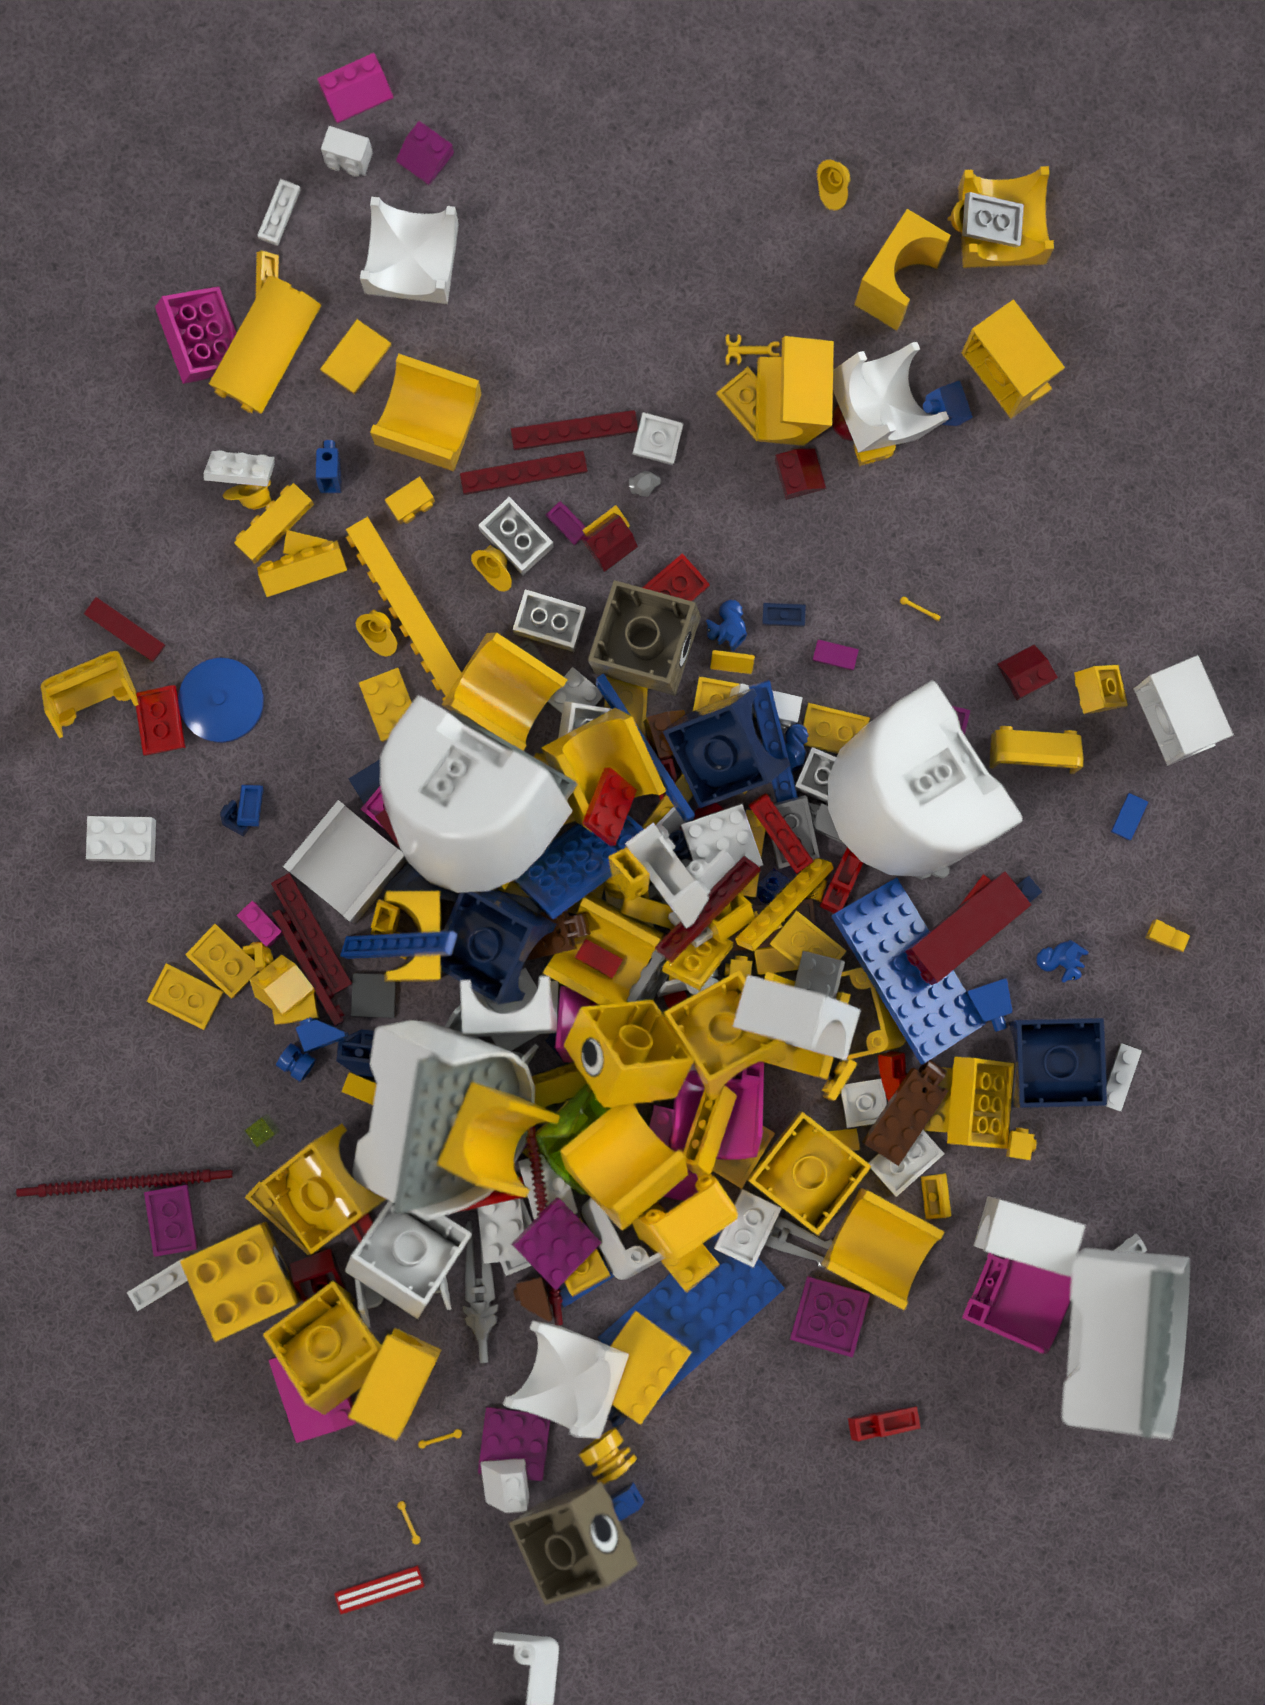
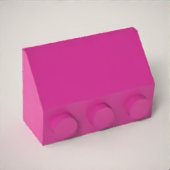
(355, 88)
(569, 1007)

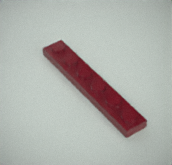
(574, 430)
(523, 472)
(719, 897)
(311, 933)
(305, 959)

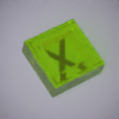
(259, 1132)

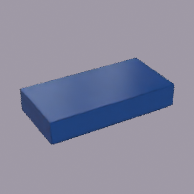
(250, 805)
(1129, 816)

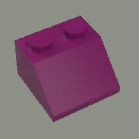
(424, 153)

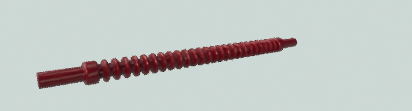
(205, 1176)
(555, 1298)

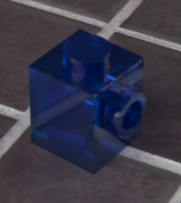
(771, 886)

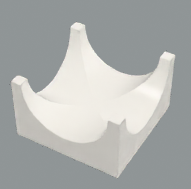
(410, 253)
(879, 400)
(536, 1018)
(571, 1380)

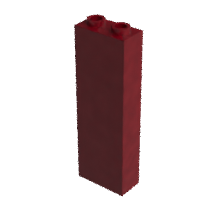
(967, 928)

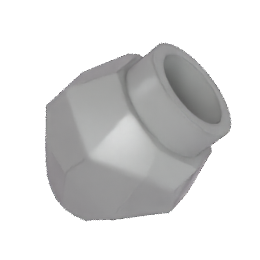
(644, 483)

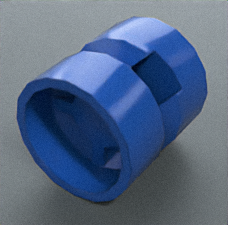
(295, 1062)

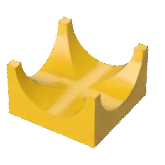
(1035, 243)
(708, 1034)
(319, 1193)

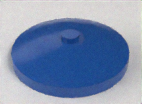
(221, 700)

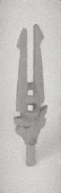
(789, 1227)
(480, 1315)

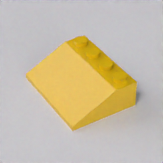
(980, 1102)
(650, 1366)

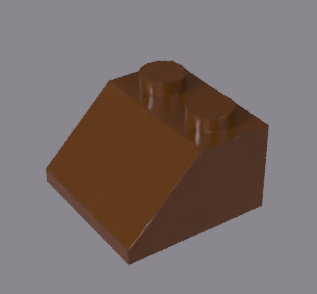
(654, 728)
(534, 1296)

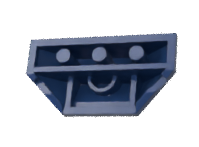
(355, 1052)

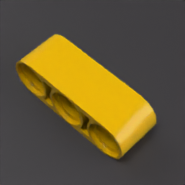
(648, 911)

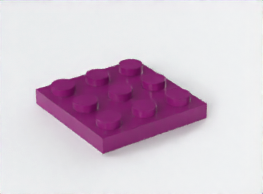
(556, 1243)
(829, 1316)
(514, 1436)

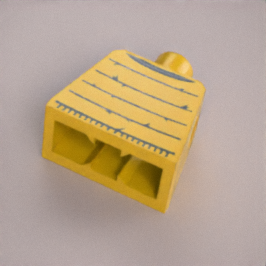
(632, 880)

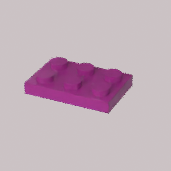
(170, 1220)

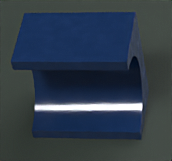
(721, 750)
(492, 943)
(1059, 1062)

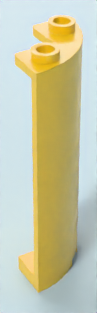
(264, 345)

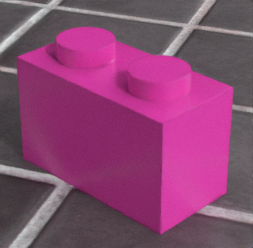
(260, 924)

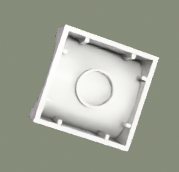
(1182, 710)
(346, 862)
(797, 1017)
(1029, 1236)
(407, 1257)

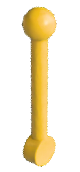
(904, 600)
(457, 1434)
(415, 1539)

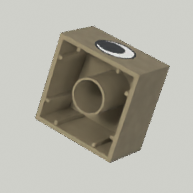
(644, 637)
(573, 1543)

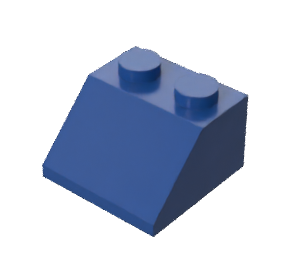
(318, 1034)

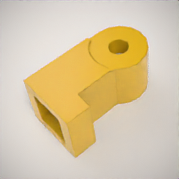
(874, 455)
(1167, 936)

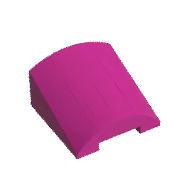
(745, 1123)
(1020, 1302)

